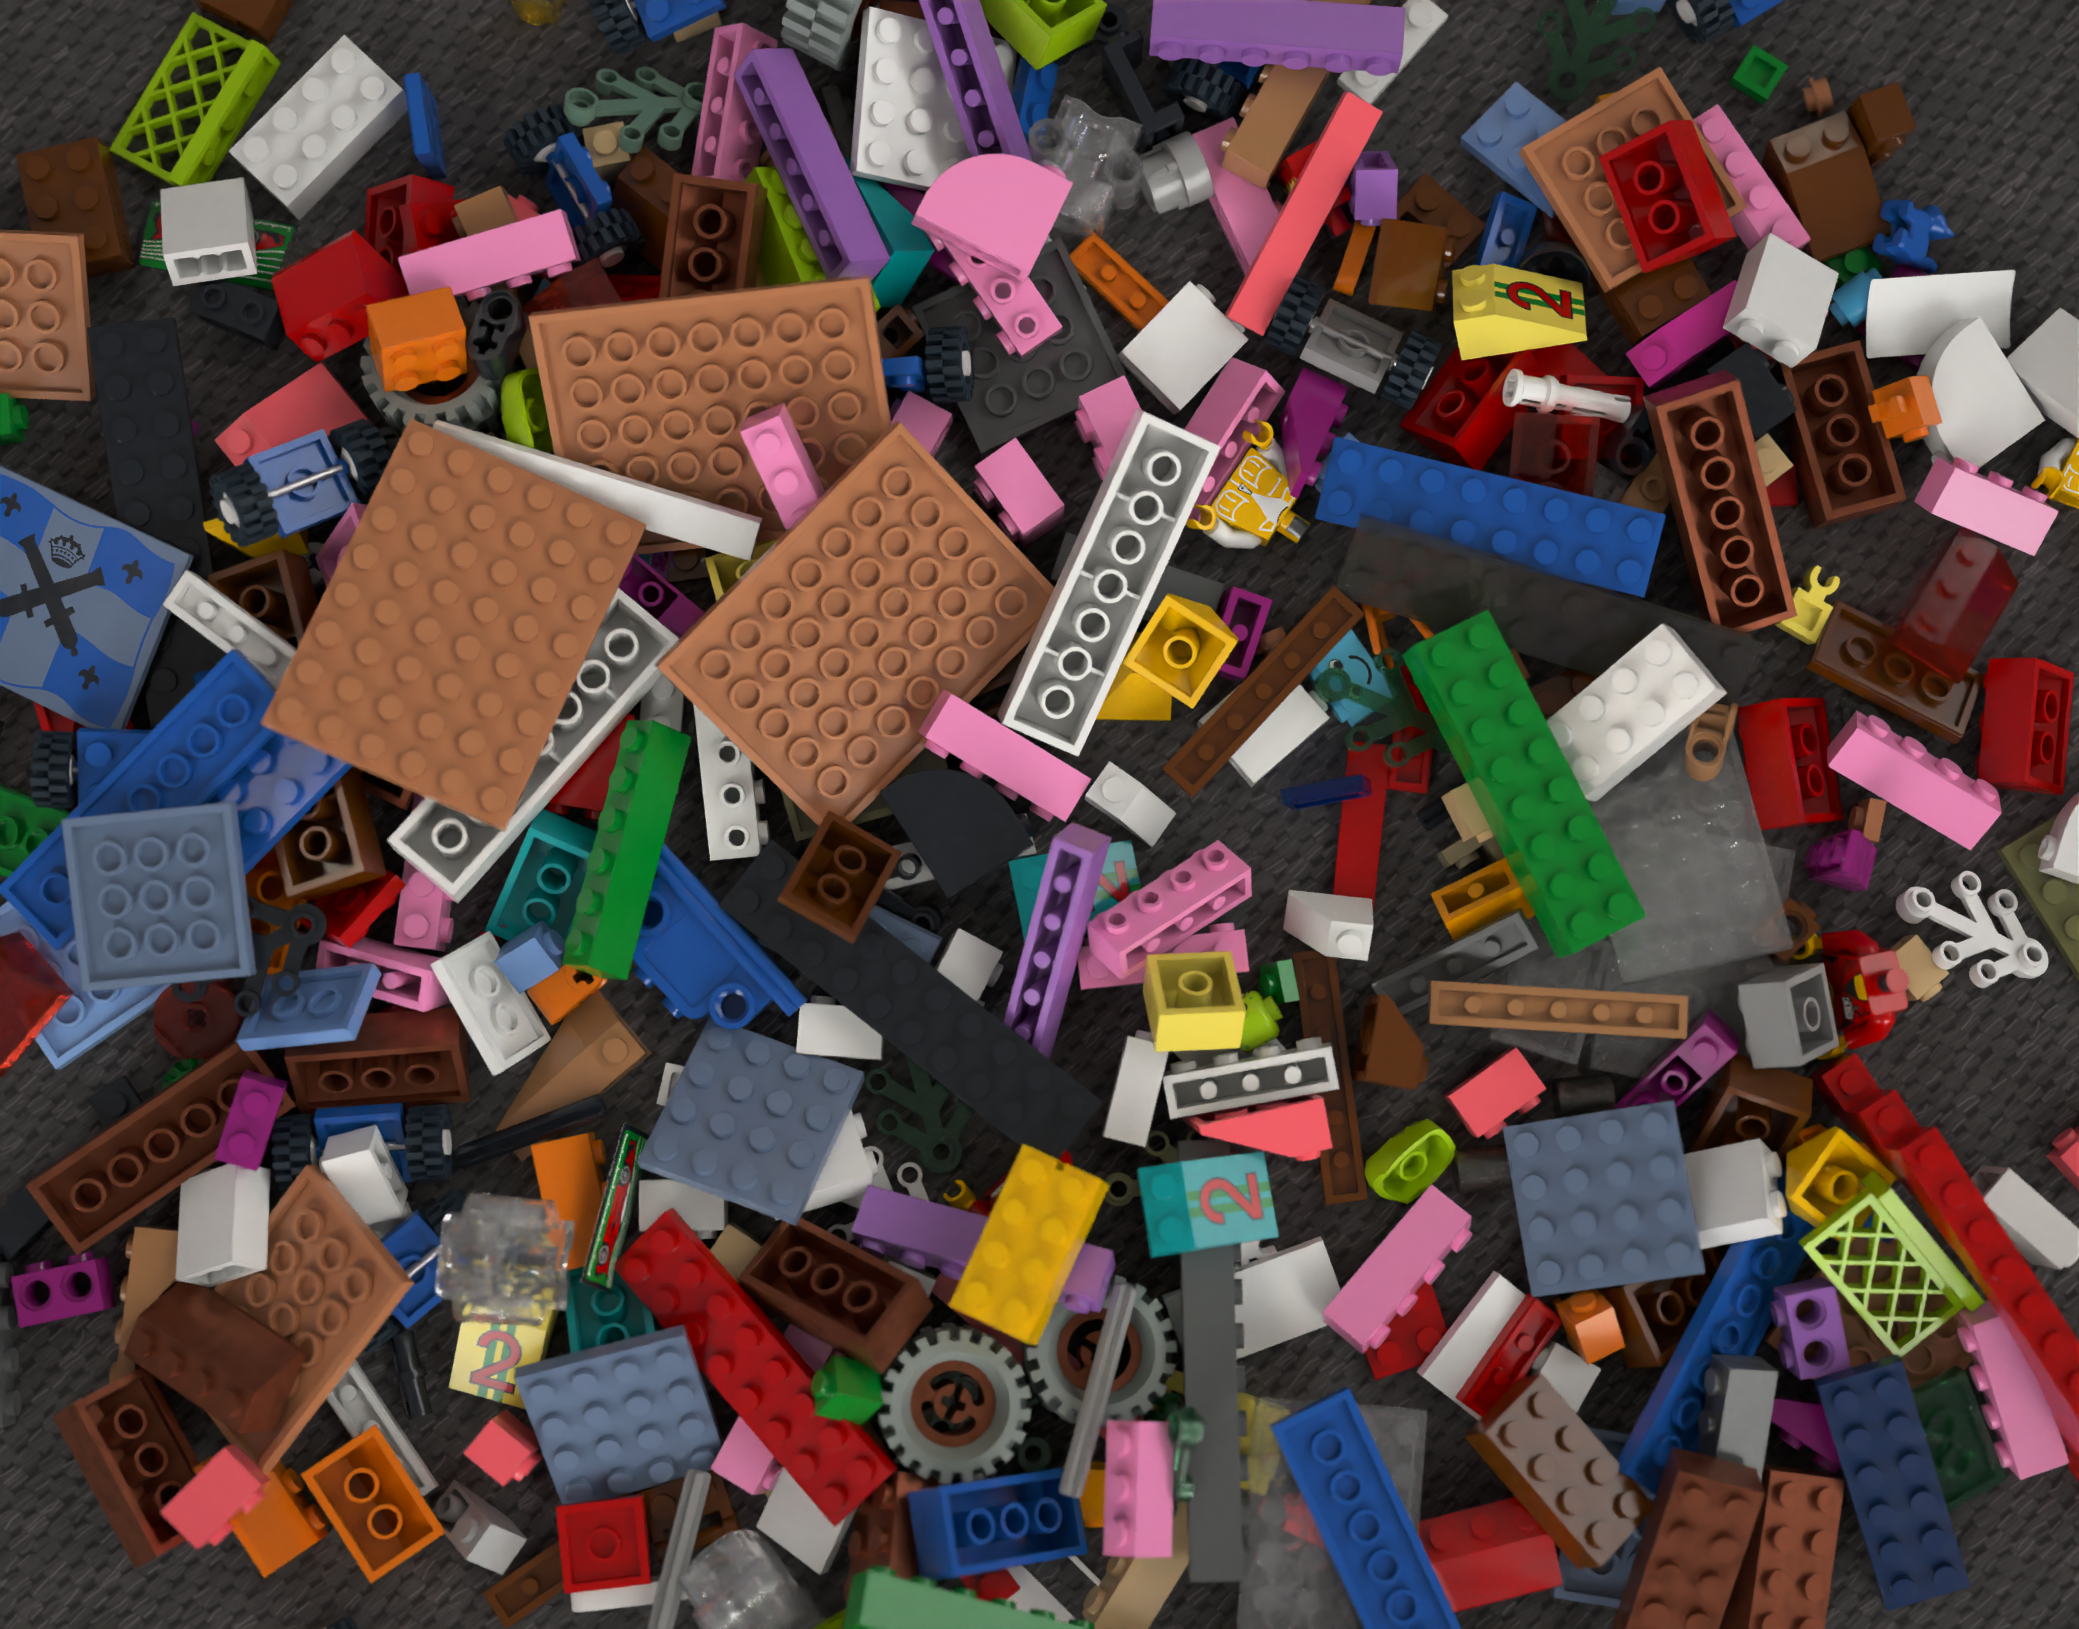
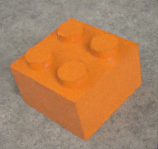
(417, 339)

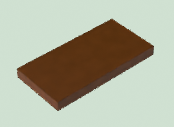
(1859, 658)

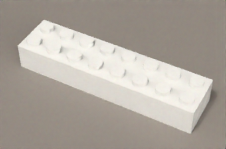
(1107, 582)
(614, 677)

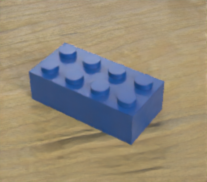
(995, 1524)

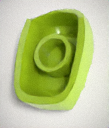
(525, 410)
(1410, 1161)

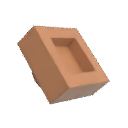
(1868, 818)

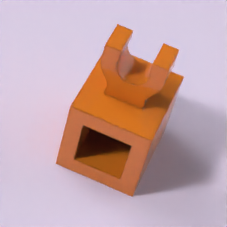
(1906, 408)
(1590, 1324)

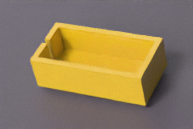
(1029, 1245)

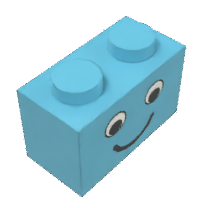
(1360, 667)

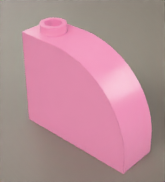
(995, 209)

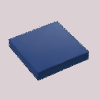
(425, 126)

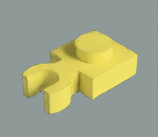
(1810, 607)

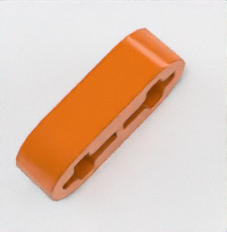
(1354, 258)

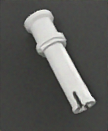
(1549, 394)

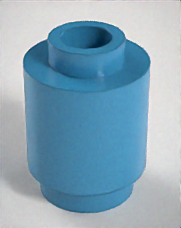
(1852, 298)

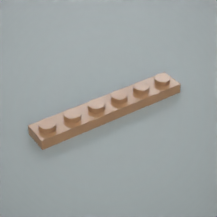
(1557, 1009)

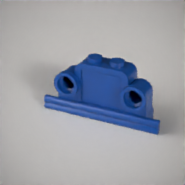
(704, 954)

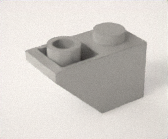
(478, 1528)

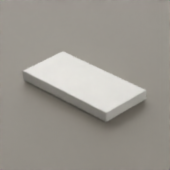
(1280, 1296)

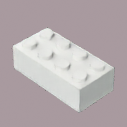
(321, 127)
(1633, 710)

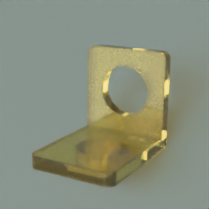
(538, 11)

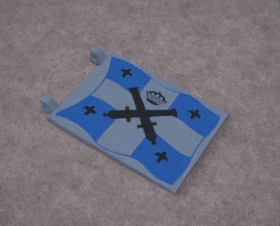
(79, 603)

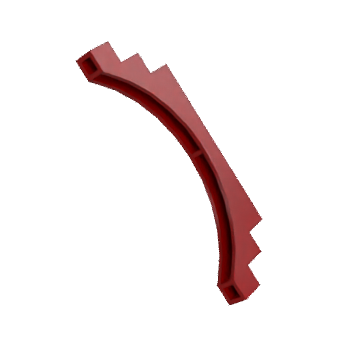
(1955, 1206)

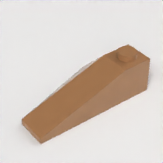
(582, 1060)

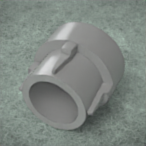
(1175, 174)

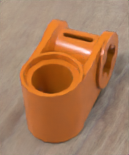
(563, 993)

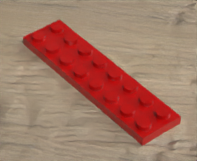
(752, 1366)

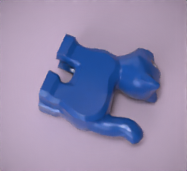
(1911, 234)

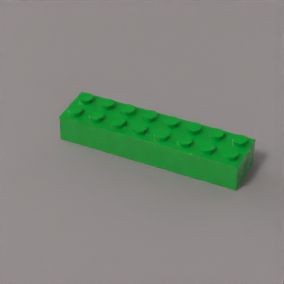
(1523, 785)

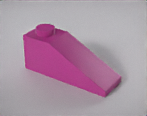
(1683, 339)

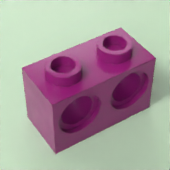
(65, 1296)

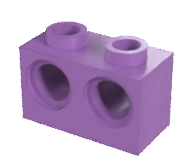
(1373, 188)
(1820, 1324)

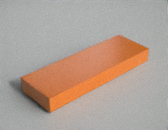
(1117, 282)

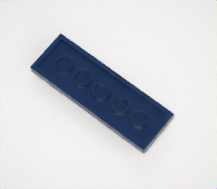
(1892, 1482)

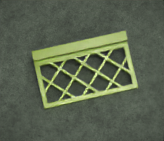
(219, 118)
(1911, 1238)

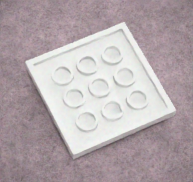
(903, 107)

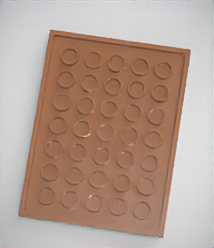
(671, 379)
(455, 625)
(858, 627)

